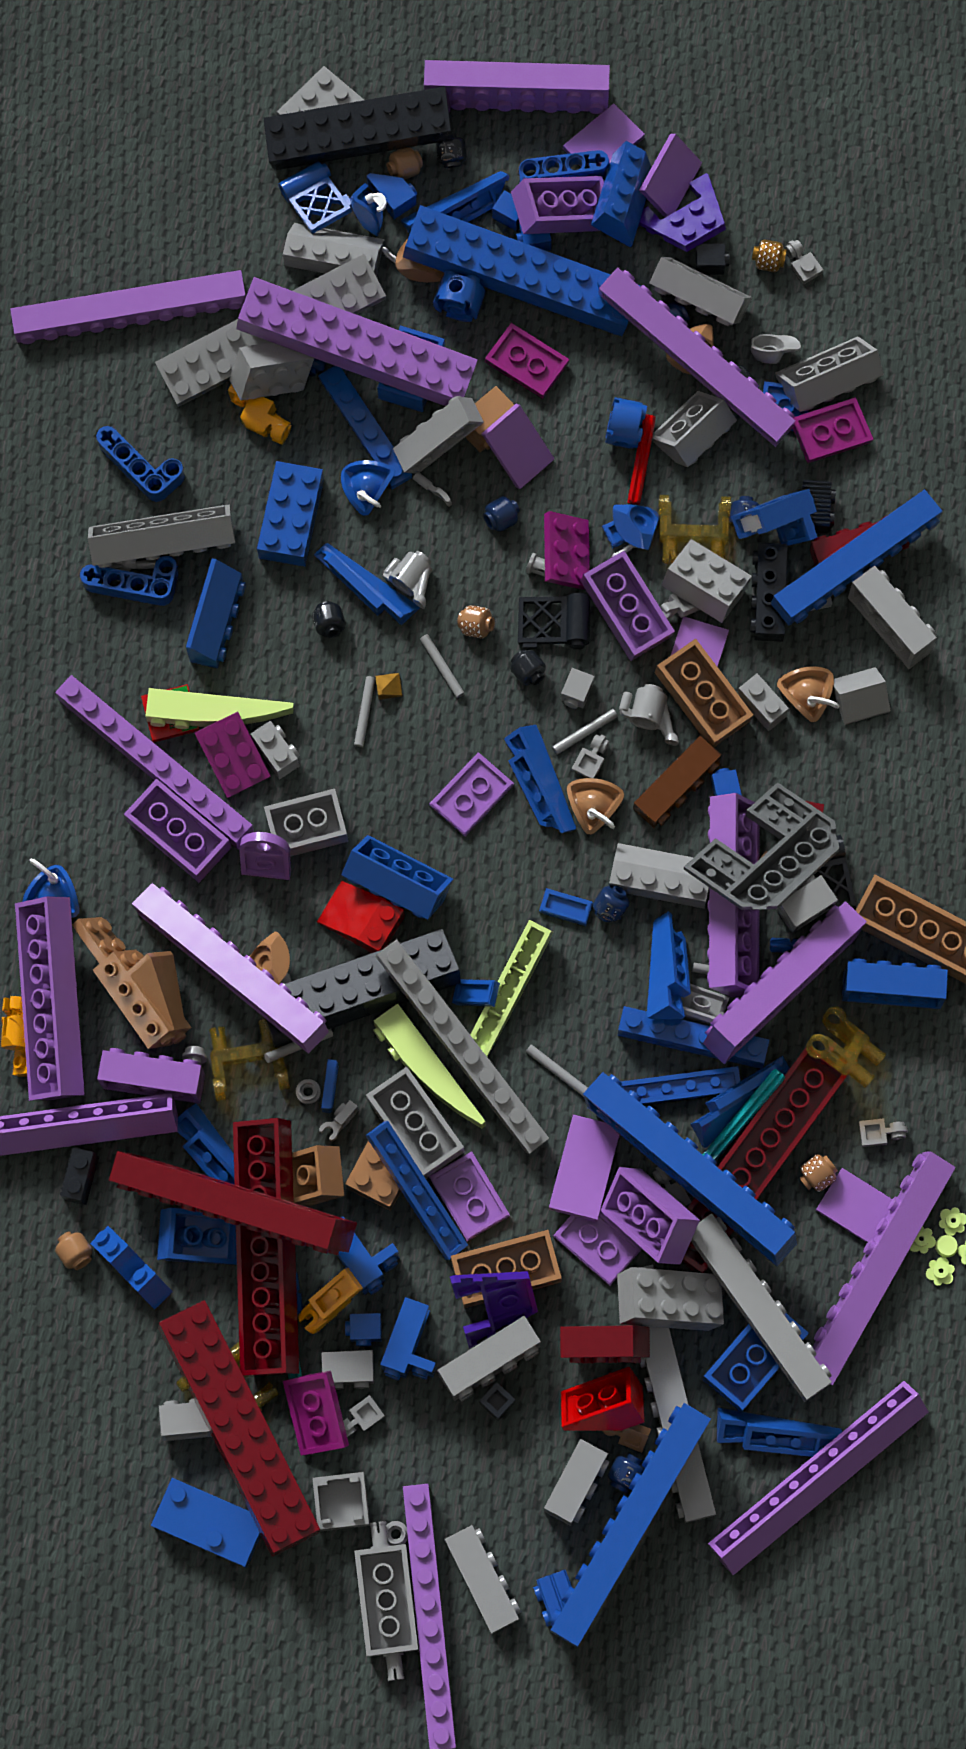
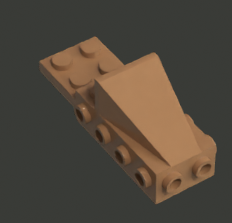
(150, 984)

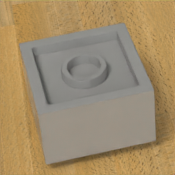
(341, 1501)

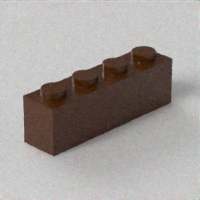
(677, 781)

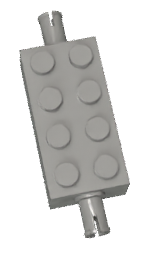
(386, 1600)

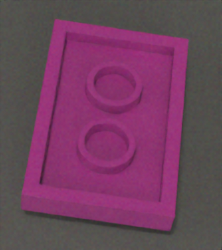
(527, 360)
(832, 430)
(566, 549)
(232, 754)
(315, 1413)

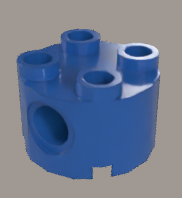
(459, 296)
(624, 423)

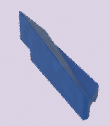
(469, 201)
(366, 586)
(538, 778)
(668, 971)
(729, 1102)
(206, 1145)
(773, 1433)

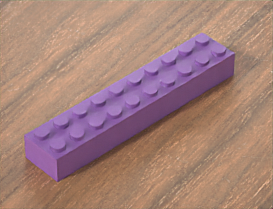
(354, 343)

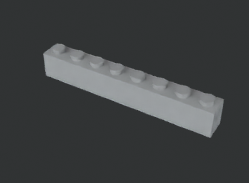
(759, 1308)

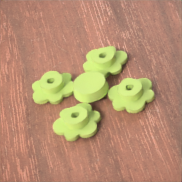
(945, 1246)

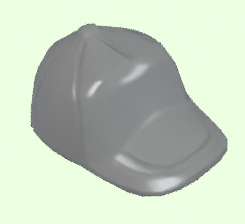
(771, 348)

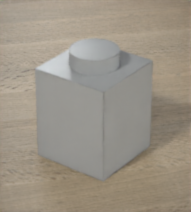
(577, 688)

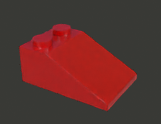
(361, 917)
(604, 1403)

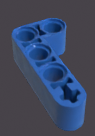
(564, 163)
(135, 462)
(130, 579)

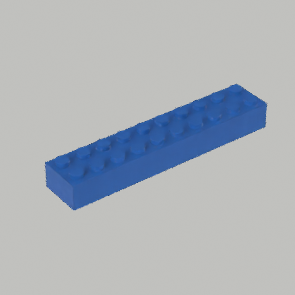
(512, 268)
(690, 1168)
(630, 1524)

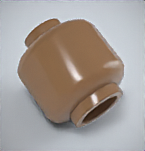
(404, 163)
(74, 1250)

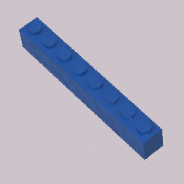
(856, 558)

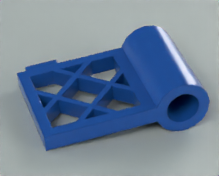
(306, 186)

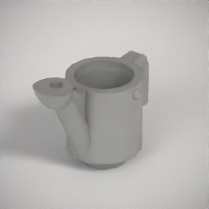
(410, 575)
(649, 711)

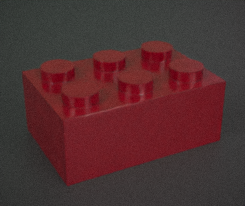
(605, 1343)

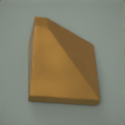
(388, 686)

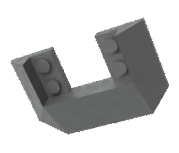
(804, 847)

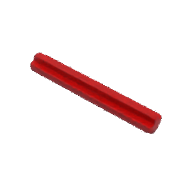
(641, 460)

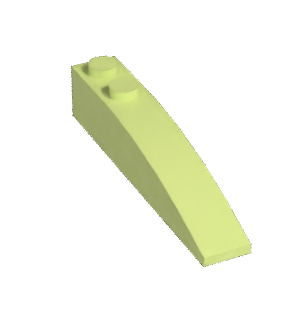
(202, 710)
(512, 984)
(423, 1063)

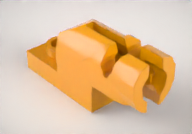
(260, 417)
(13, 1033)
(330, 1300)

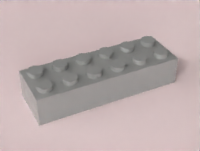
(161, 535)

